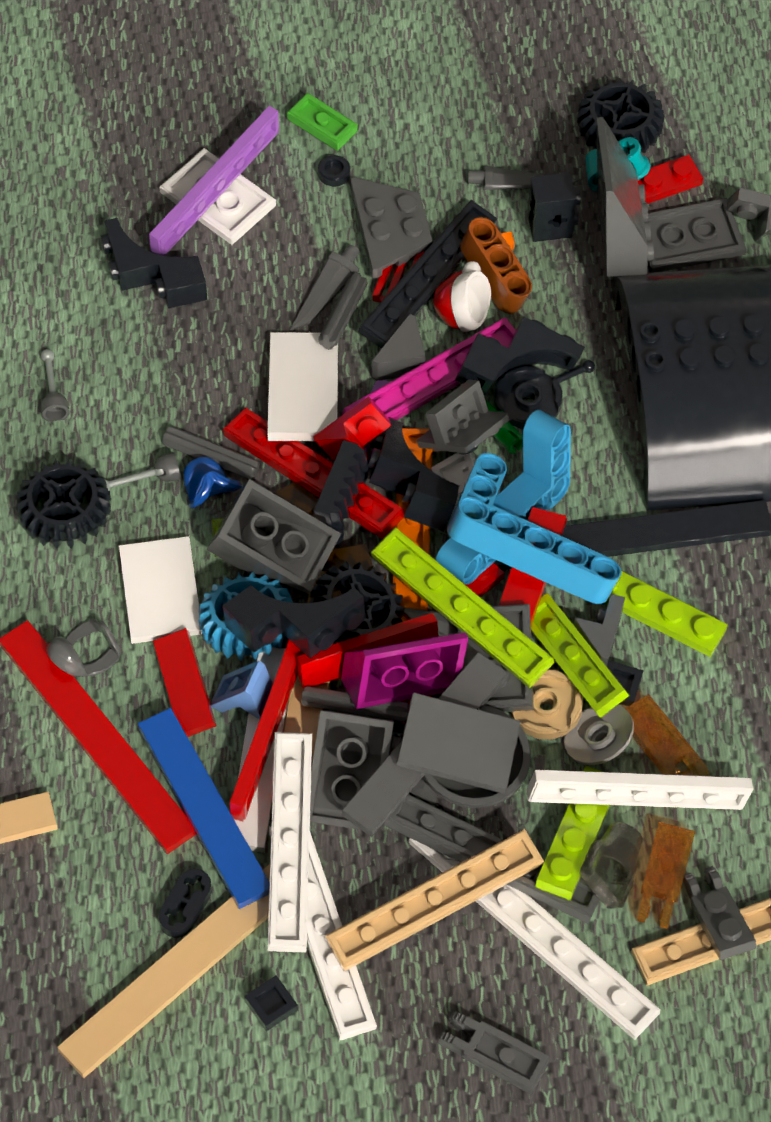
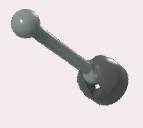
(55, 405)
(165, 469)

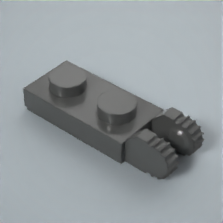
(719, 916)
(496, 1052)

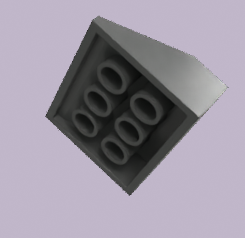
(621, 209)

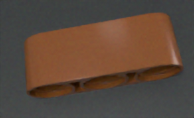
(494, 250)

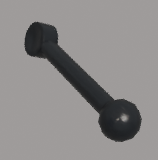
(588, 366)

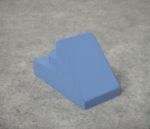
(244, 689)

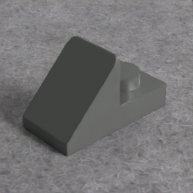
(752, 205)
(602, 634)

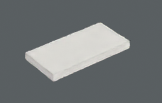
(301, 386)

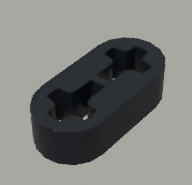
(178, 899)

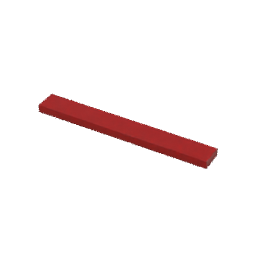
(98, 739)

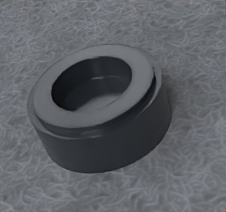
(334, 170)

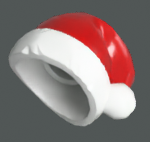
(464, 298)

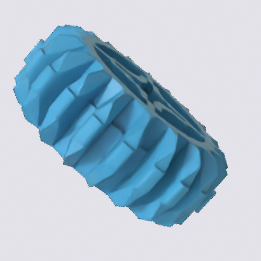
(212, 612)

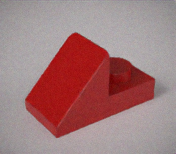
(356, 426)

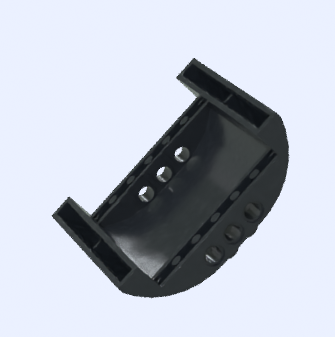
(701, 382)

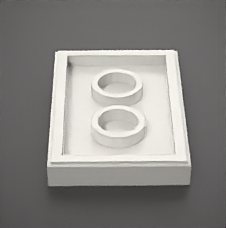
(233, 211)
(160, 588)

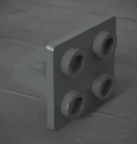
(461, 421)

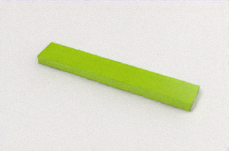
(462, 607)

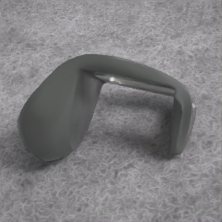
(66, 658)

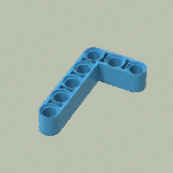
(539, 486)
(524, 544)

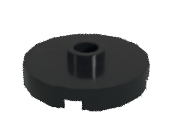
(529, 383)

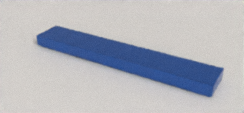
(205, 808)

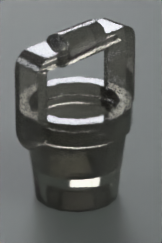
(613, 861)

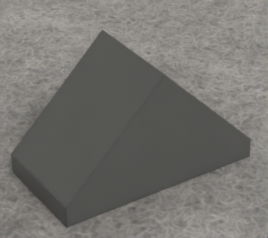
(401, 352)

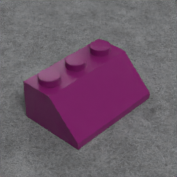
(403, 668)

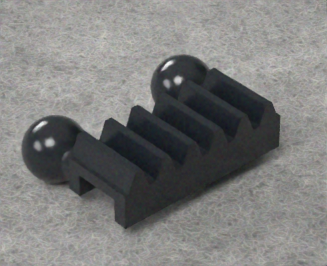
(342, 483)

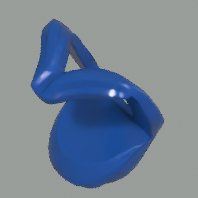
(206, 478)

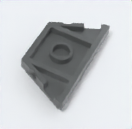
(390, 223)

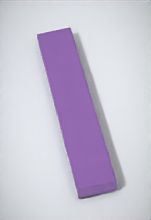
(214, 182)

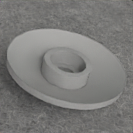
(599, 739)

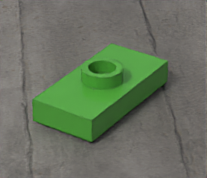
(322, 121)

